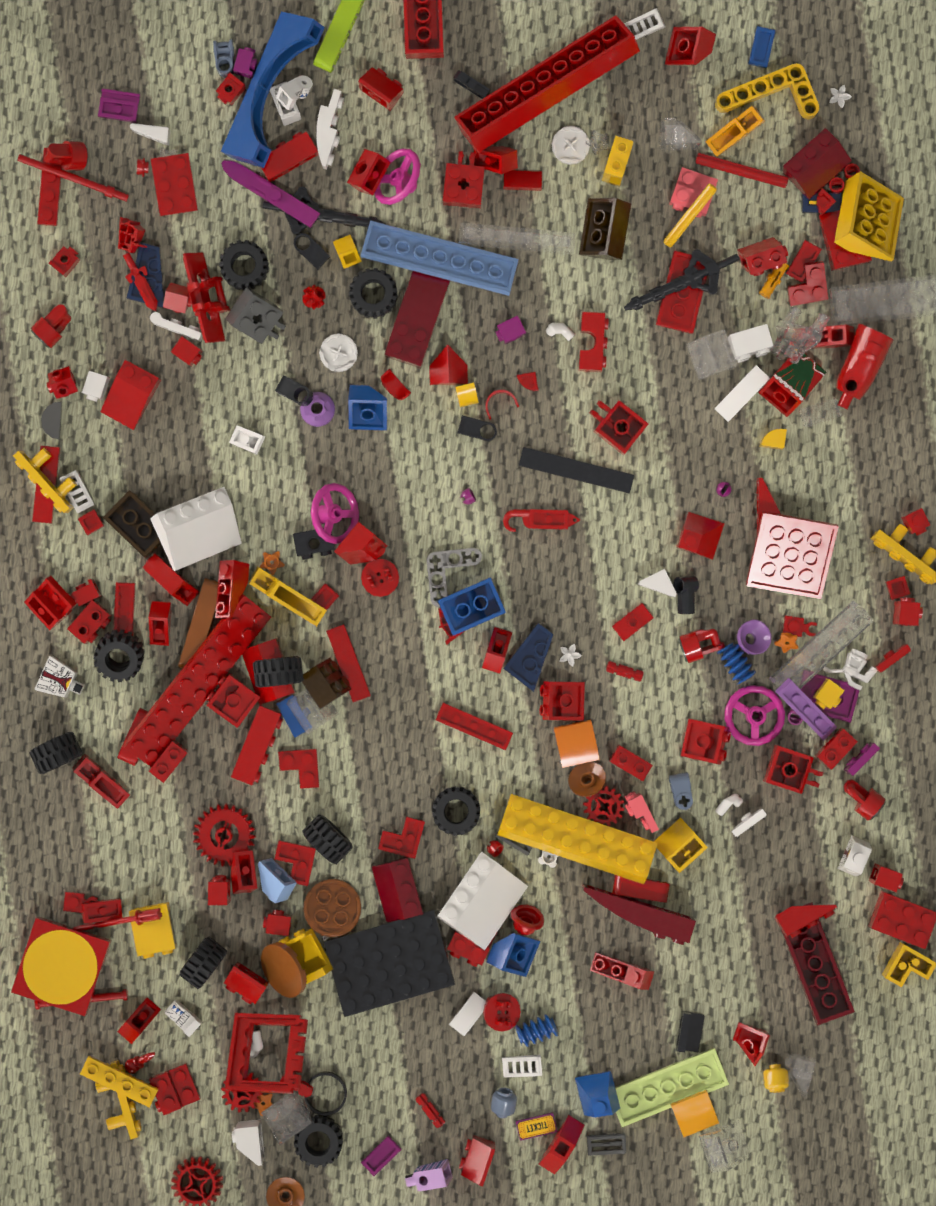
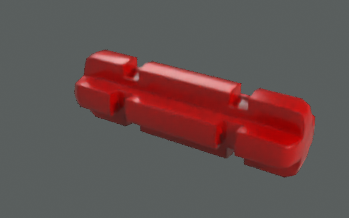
(624, 671)
(430, 1110)

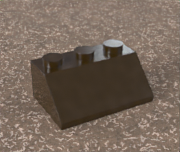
(605, 228)

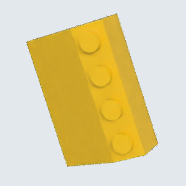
(869, 218)

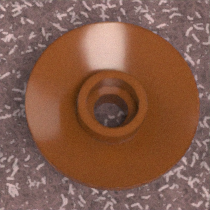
(587, 772)
(285, 1184)

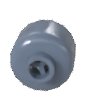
(503, 1102)

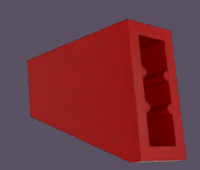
(170, 579)

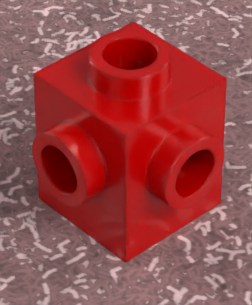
(62, 382)

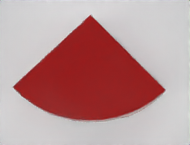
(824, 201)
(528, 381)

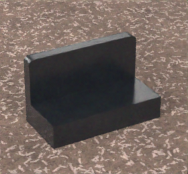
(690, 1032)

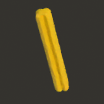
(690, 215)

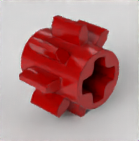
(313, 297)

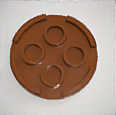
(332, 908)
(283, 969)

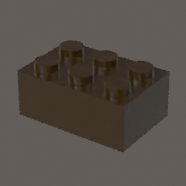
(133, 522)

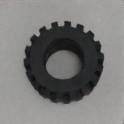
(232, 253)
(373, 276)
(114, 669)
(278, 671)
(56, 752)
(444, 823)
(327, 839)
(203, 962)
(319, 1157)

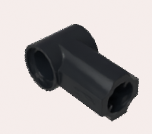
(686, 588)

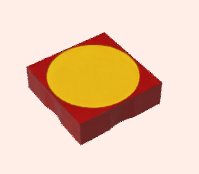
(61, 966)

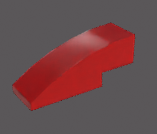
(100, 781)

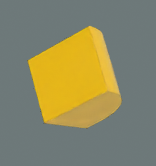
(347, 251)
(466, 395)
(774, 439)

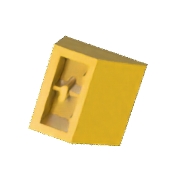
(680, 845)

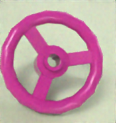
(400, 178)
(332, 513)
(762, 711)

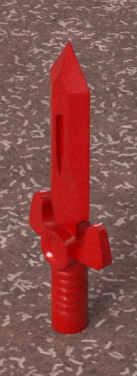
(141, 282)

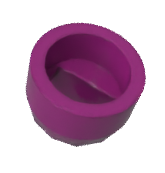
(720, 486)
(469, 496)
(794, 720)

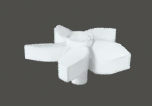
(839, 96)
(569, 655)

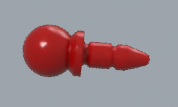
(134, 1064)

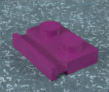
(119, 105)
(861, 759)

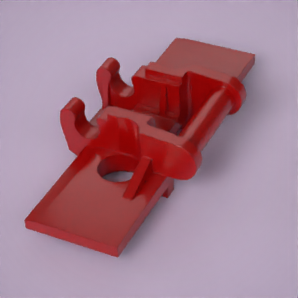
(200, 299)

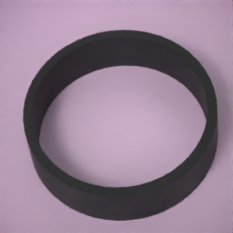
(345, 1094)

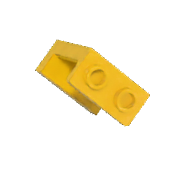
(617, 161)
(154, 935)
(310, 953)

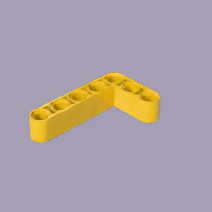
(771, 88)

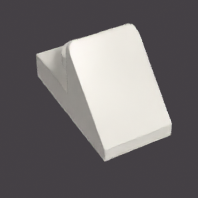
(247, 439)

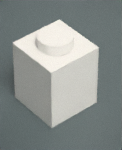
(95, 386)

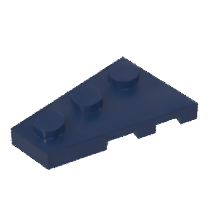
(151, 259)
(530, 657)

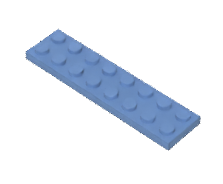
(439, 258)

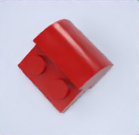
(50, 603)

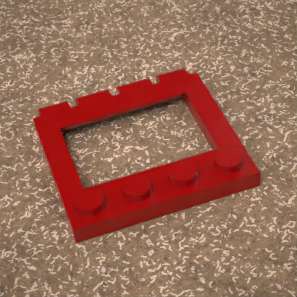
(241, 1048)

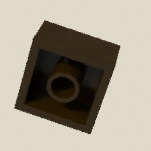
(325, 683)

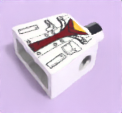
(58, 679)
(855, 856)

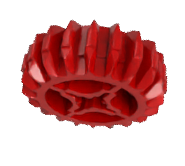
(182, 1191)

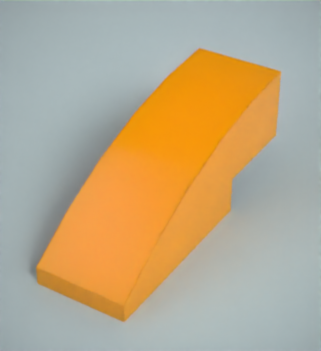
(735, 131)

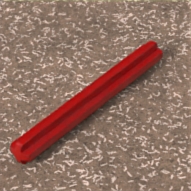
(741, 170)

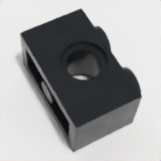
(303, 548)

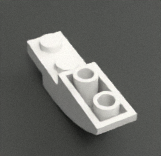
(327, 136)

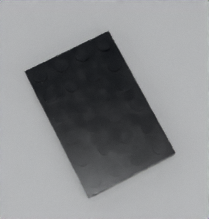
(389, 963)

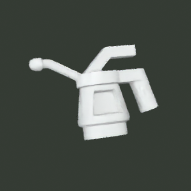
(854, 664)

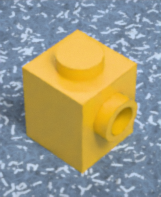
(828, 695)

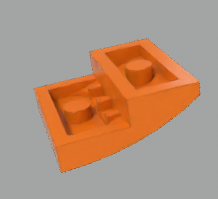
(576, 743)

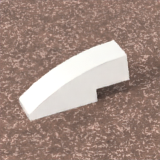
(742, 393)

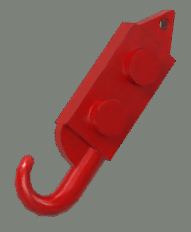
(541, 519)

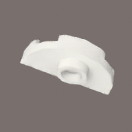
(747, 821)

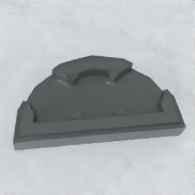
(52, 420)

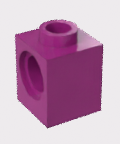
(510, 330)

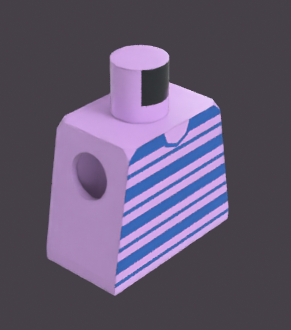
(430, 1176)

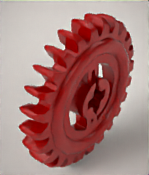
(229, 816)

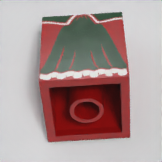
(792, 384)

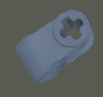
(224, 55)
(680, 787)

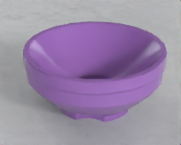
(322, 418)
(761, 636)

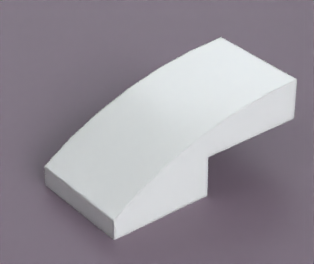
(468, 1014)

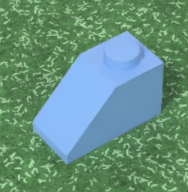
(275, 881)

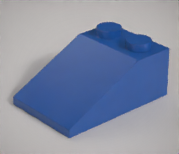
(471, 606)

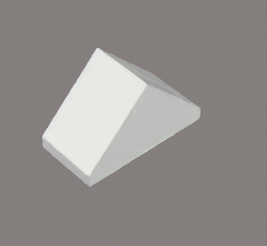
(659, 582)

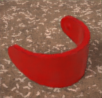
(394, 386)
(499, 392)

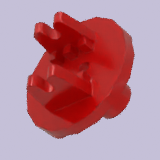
(388, 573)
(501, 1002)

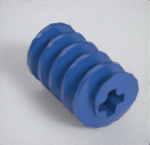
(736, 662)
(536, 1030)

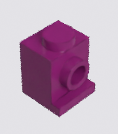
(245, 63)

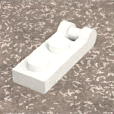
(176, 326)

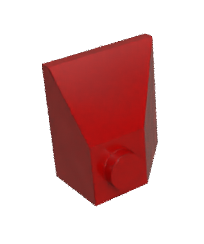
(689, 45)
(700, 535)

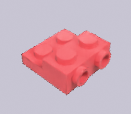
(688, 188)
(638, 808)

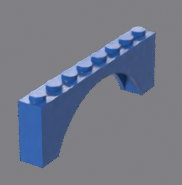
(289, 38)

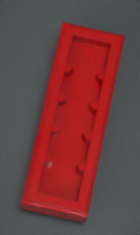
(124, 607)

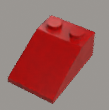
(837, 255)
(130, 394)

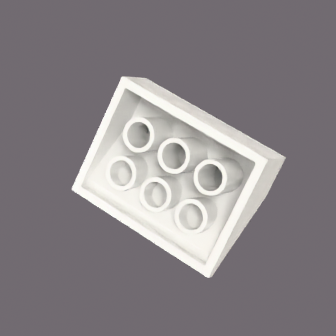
(197, 528)
(482, 901)

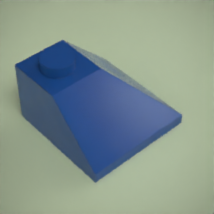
(367, 408)
(513, 954)
(597, 1094)

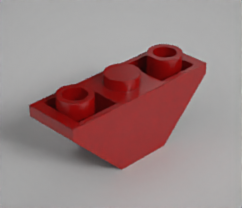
(562, 1145)

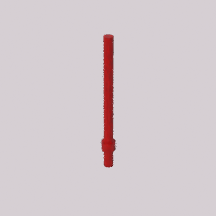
(109, 191)

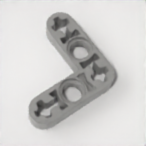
(444, 556)

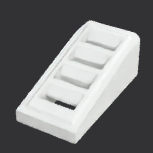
(660, 24)
(287, 116)
(156, 133)
(75, 474)
(537, 1058)

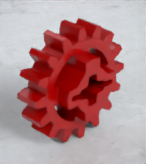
(611, 800)
(235, 1102)

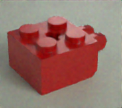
(459, 173)
(619, 415)
(799, 763)

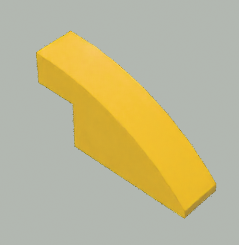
(287, 596)

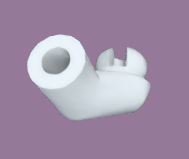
(559, 328)
(727, 802)
(257, 1044)

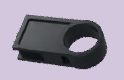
(471, 84)
(314, 253)
(292, 389)
(472, 426)

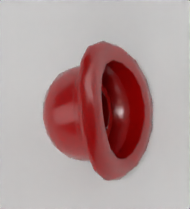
(527, 919)

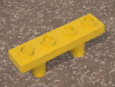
(32, 466)
(898, 552)
(119, 1081)
(128, 1109)

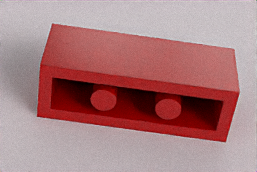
(289, 156)

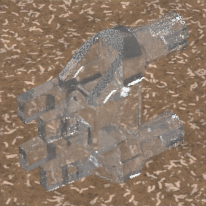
(795, 339)

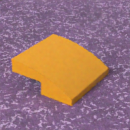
(694, 1113)

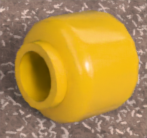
(776, 1078)

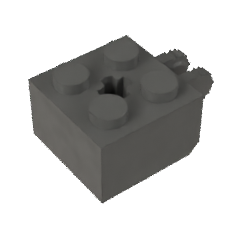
(255, 316)

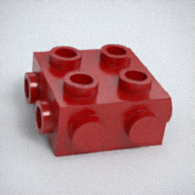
(763, 256)

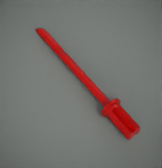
(140, 917)

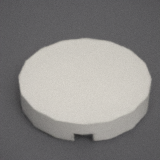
(570, 145)
(338, 352)

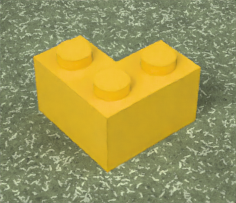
(907, 960)

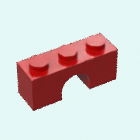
(593, 359)

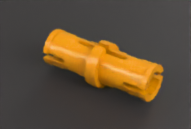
(772, 281)

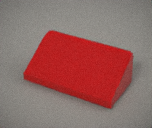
(523, 180)

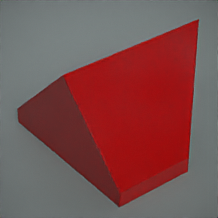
(448, 369)
(752, 1041)

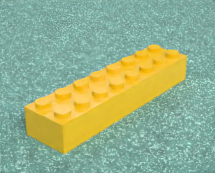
(577, 839)

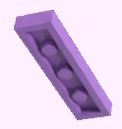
(806, 709)

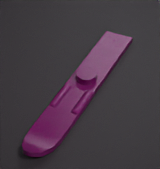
(270, 193)

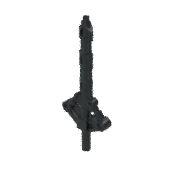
(326, 215)
(691, 278)

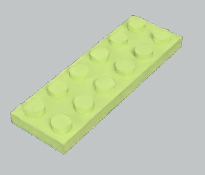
(669, 1084)

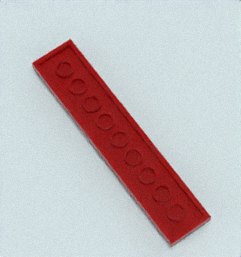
(196, 681)

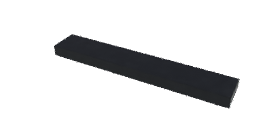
(576, 470)

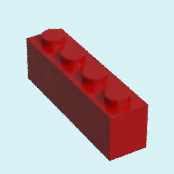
(256, 745)

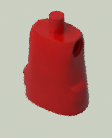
(862, 363)

